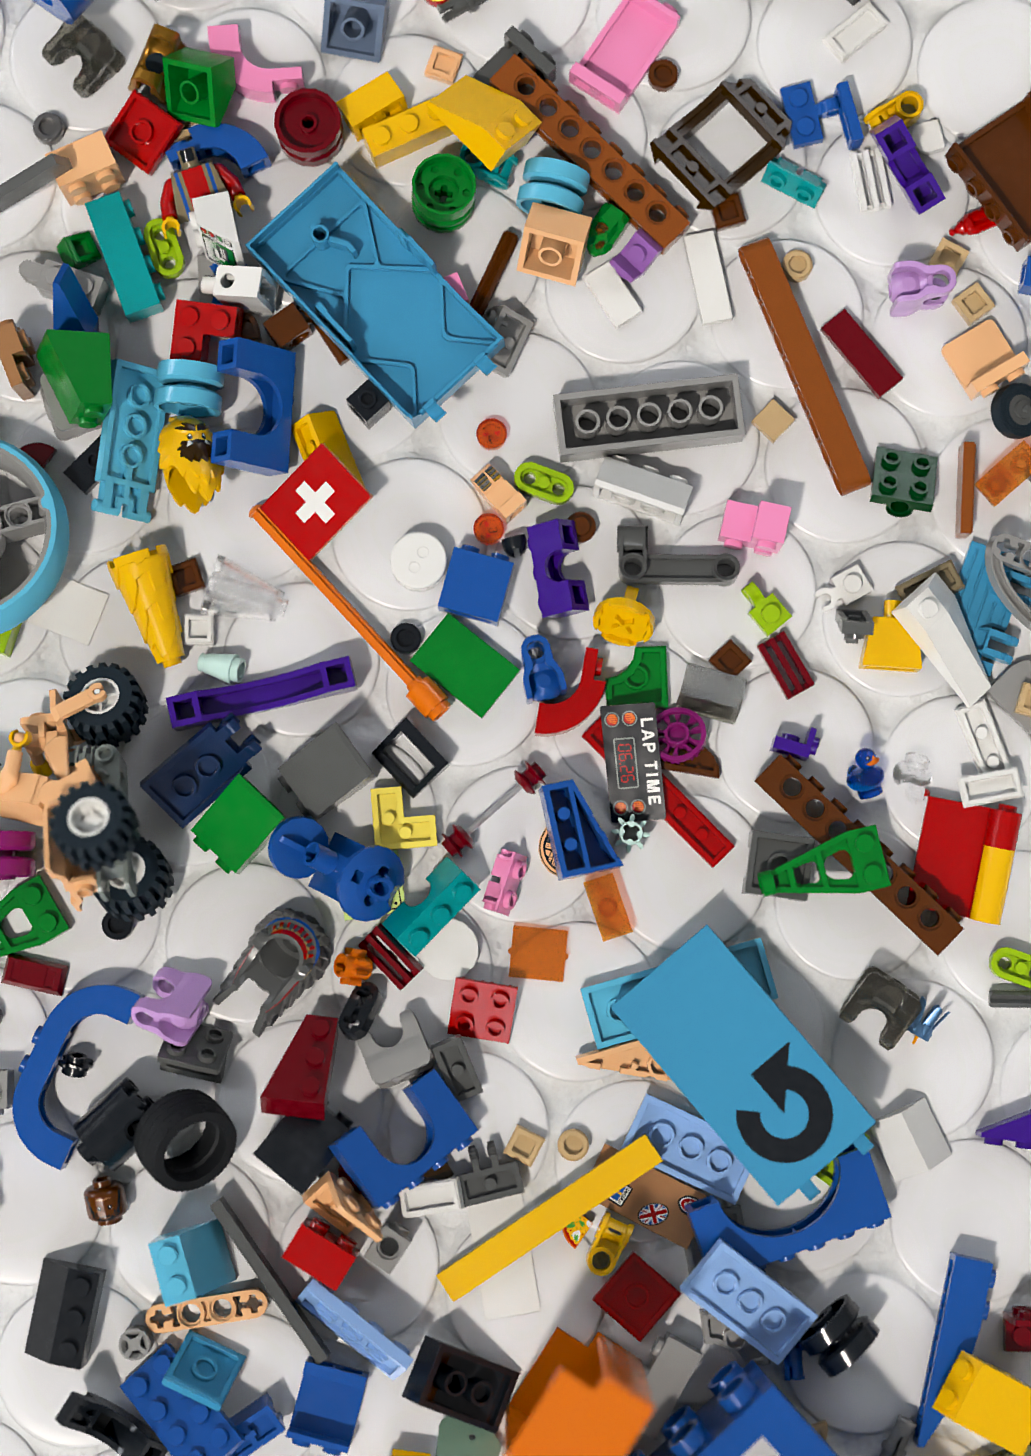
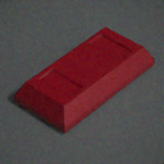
(35, 974)

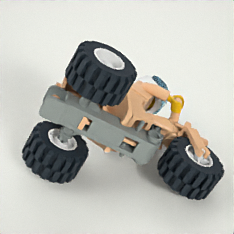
(87, 811)

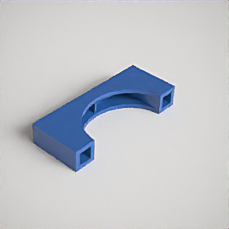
(850, 1204)

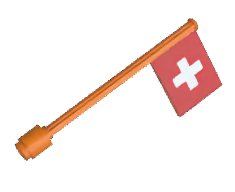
(303, 520)

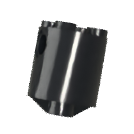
(110, 1126)

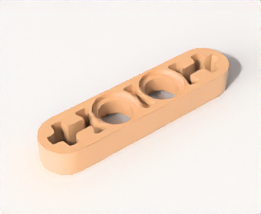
(207, 1313)

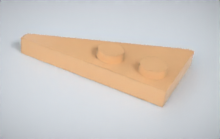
(626, 1058)

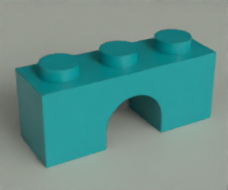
(421, 923)

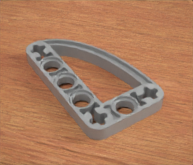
(997, 576)

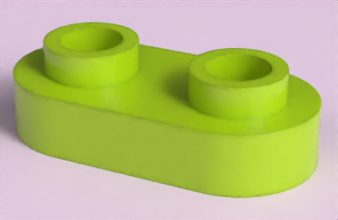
(164, 250)
(544, 483)
(1018, 967)

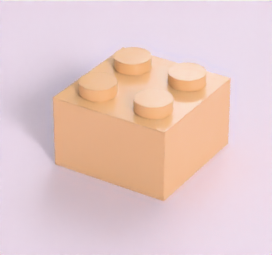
(92, 171)
(554, 243)

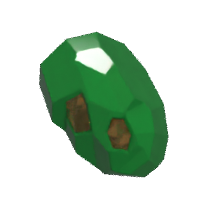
(606, 230)

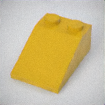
(485, 119)

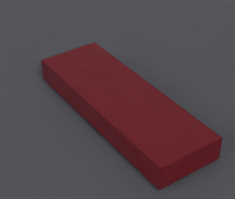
(861, 354)

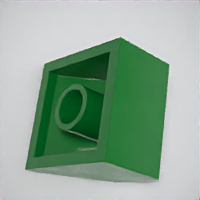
(198, 85)

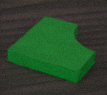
(642, 681)

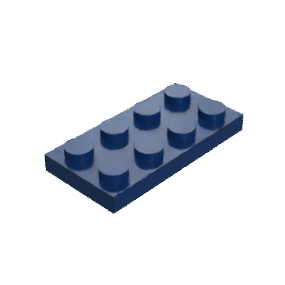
(177, 1420)

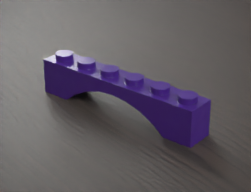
(262, 695)

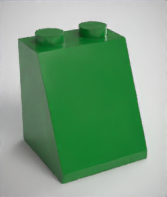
(78, 373)
(237, 825)

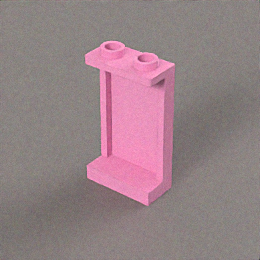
(625, 51)

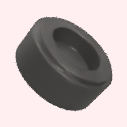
(48, 128)

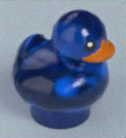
(865, 776)

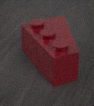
(305, 1071)

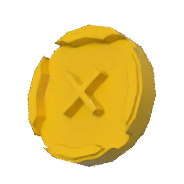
(624, 619)

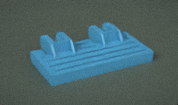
(982, 608)

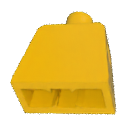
(890, 645)

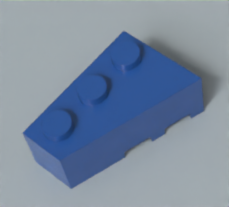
(574, 834)

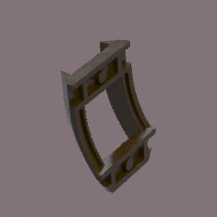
(693, 170)

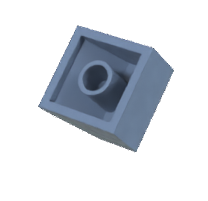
(355, 28)

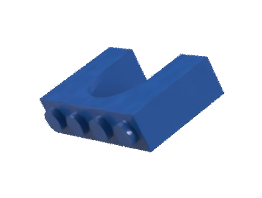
(272, 374)
(446, 1129)

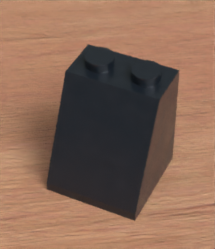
(300, 1149)

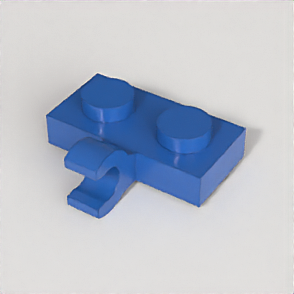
(805, 114)

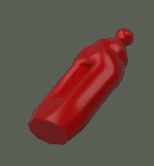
(972, 223)

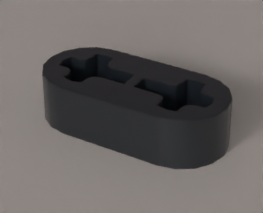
(364, 1012)

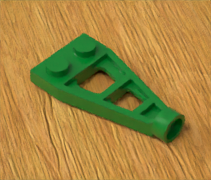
(865, 857)
(40, 910)

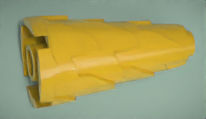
(150, 596)

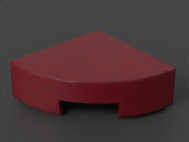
(40, 452)

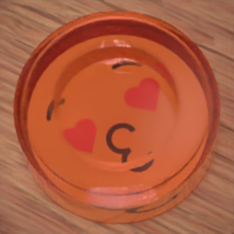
(491, 434)
(488, 529)

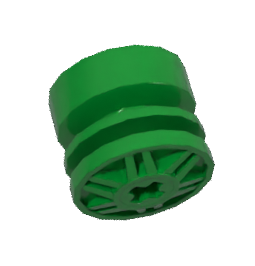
(447, 177)

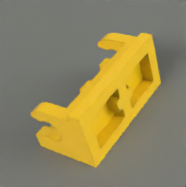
(371, 104)

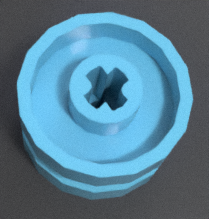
(553, 184)
(189, 388)

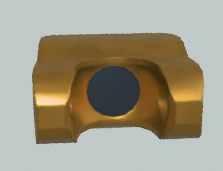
(149, 69)

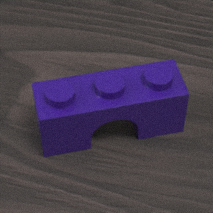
(906, 164)
(549, 546)

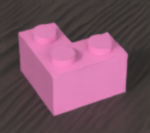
(754, 526)

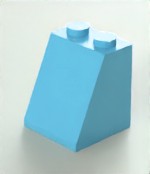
(191, 1262)

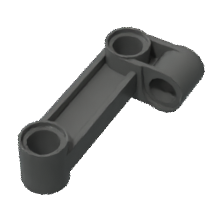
(668, 568)

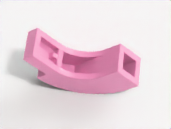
(252, 81)

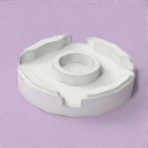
(450, 952)

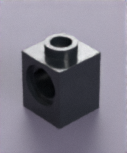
(368, 404)

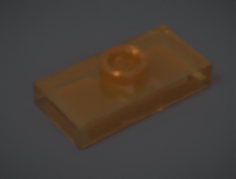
(607, 907)

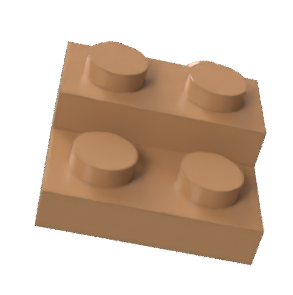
(16, 357)

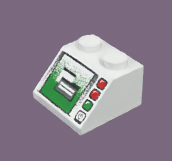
(217, 229)

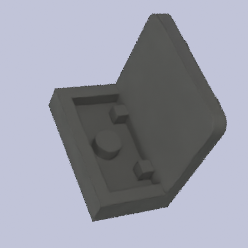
(523, 46)

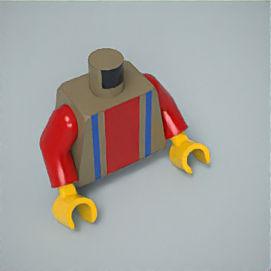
(195, 181)

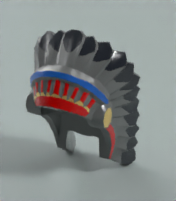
(282, 960)

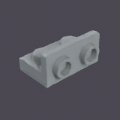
(515, 332)

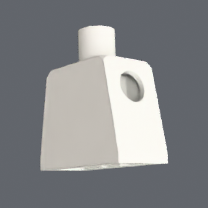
(242, 288)

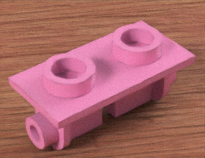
(511, 869)

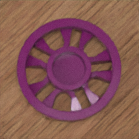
(678, 735)

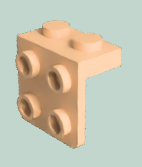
(983, 360)
(342, 1206)

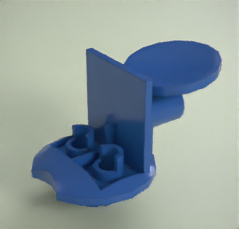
(344, 870)

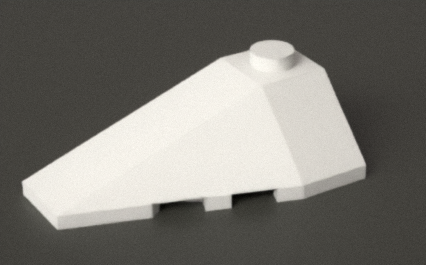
(939, 629)

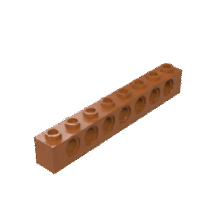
(665, 233)

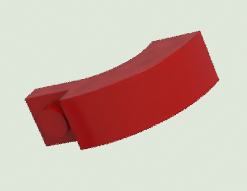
(572, 712)

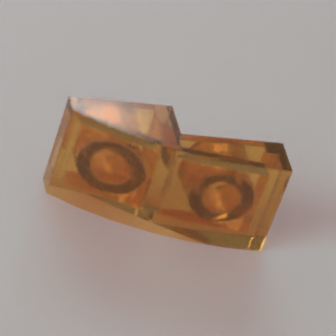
(1006, 474)

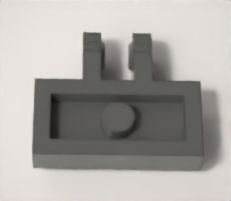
(490, 1182)

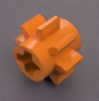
(353, 966)

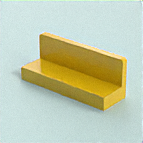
(326, 429)

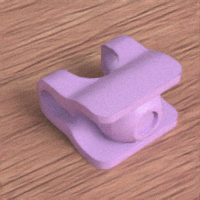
(913, 286)
(180, 1011)

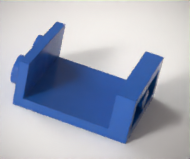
(327, 1406)

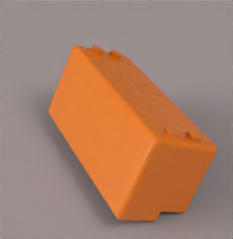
(579, 1401)

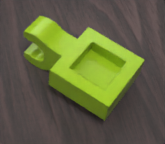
(767, 612)

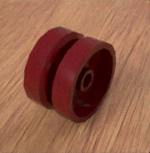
(293, 121)

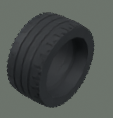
(204, 1159)

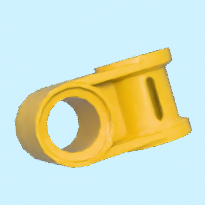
(893, 108)
(609, 1242)

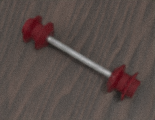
(526, 780)

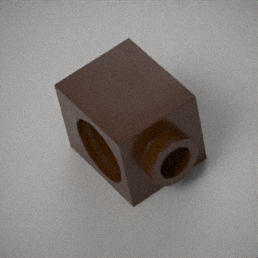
(288, 327)

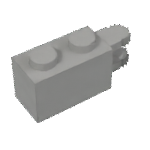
(44, 274)

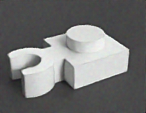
(846, 586)

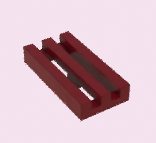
(762, 648)
(387, 960)

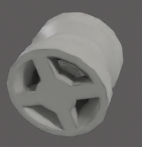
(131, 1347)

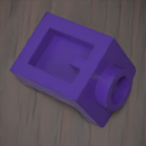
(790, 744)

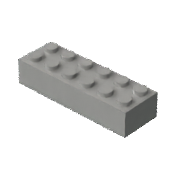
(648, 418)

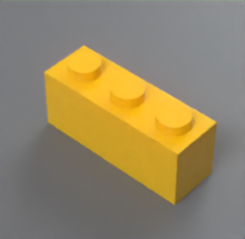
(403, 134)

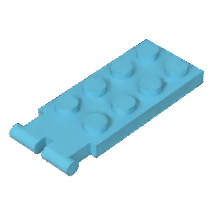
(129, 443)

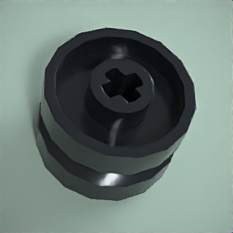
(839, 1336)

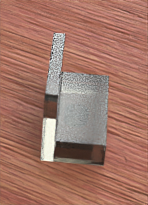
(711, 693)

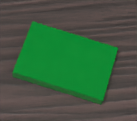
(465, 665)

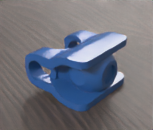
(542, 676)

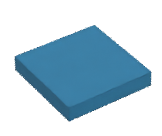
(203, 1370)

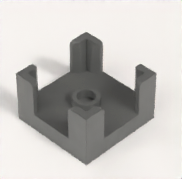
(771, 850)

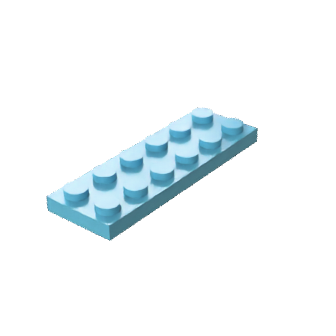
(599, 998)

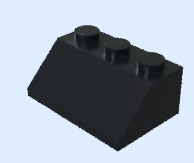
(65, 1313)

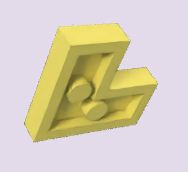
(394, 829)

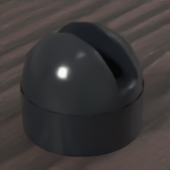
(514, 542)

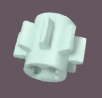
(630, 824)

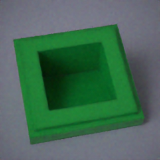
(78, 250)

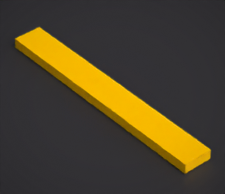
(549, 1217)

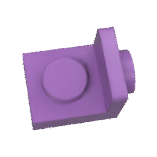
(636, 256)

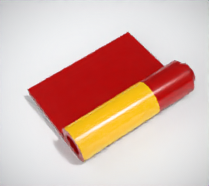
(967, 857)

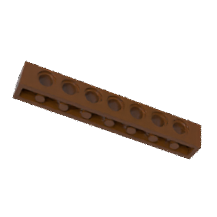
(936, 936)

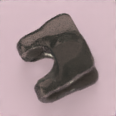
(98, 54)
(887, 995)

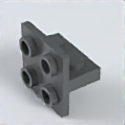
(201, 1058)

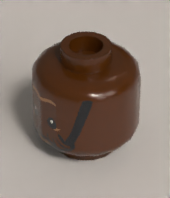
(105, 1201)

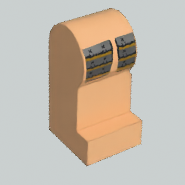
(499, 493)

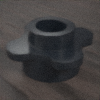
(75, 1064)

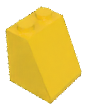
(987, 1402)

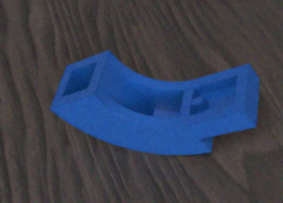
(224, 142)

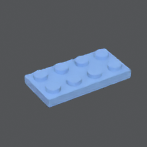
(689, 1148)
(748, 1301)
(361, 1335)

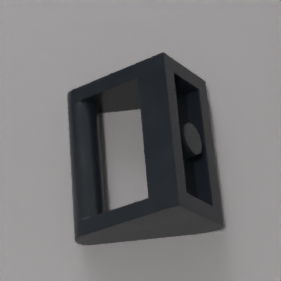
(422, 745)

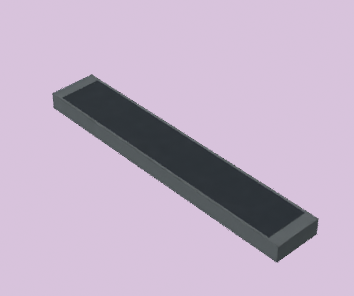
(270, 1280)

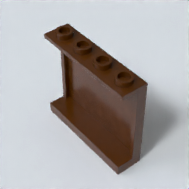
(998, 171)

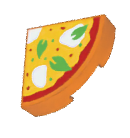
(576, 1230)

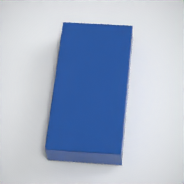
(848, 116)

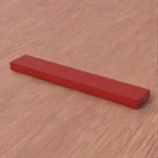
(680, 812)

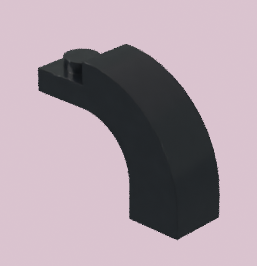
(110, 1425)

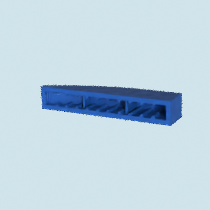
(956, 1329)

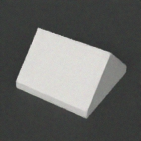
(910, 1140)

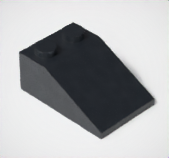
(460, 1384)

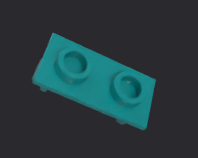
(783, 177)

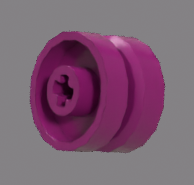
(12, 865)

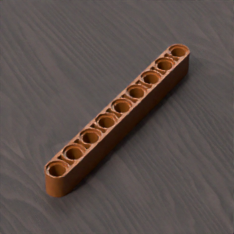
(804, 366)

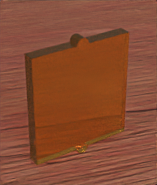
(538, 953)

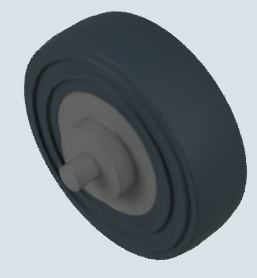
(1012, 411)

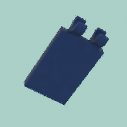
(200, 770)

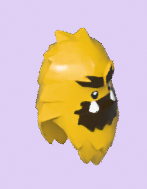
(187, 463)

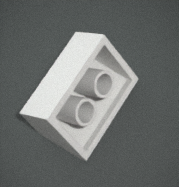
(642, 489)

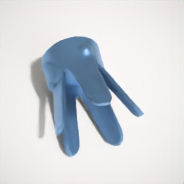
(925, 1028)

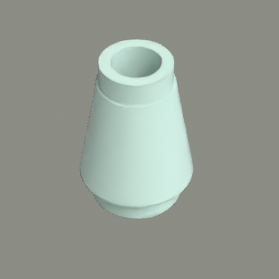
(222, 666)

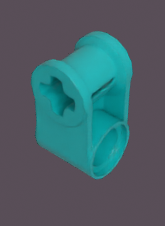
(493, 178)

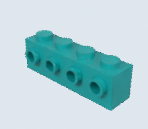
(124, 256)

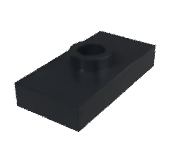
(83, 469)

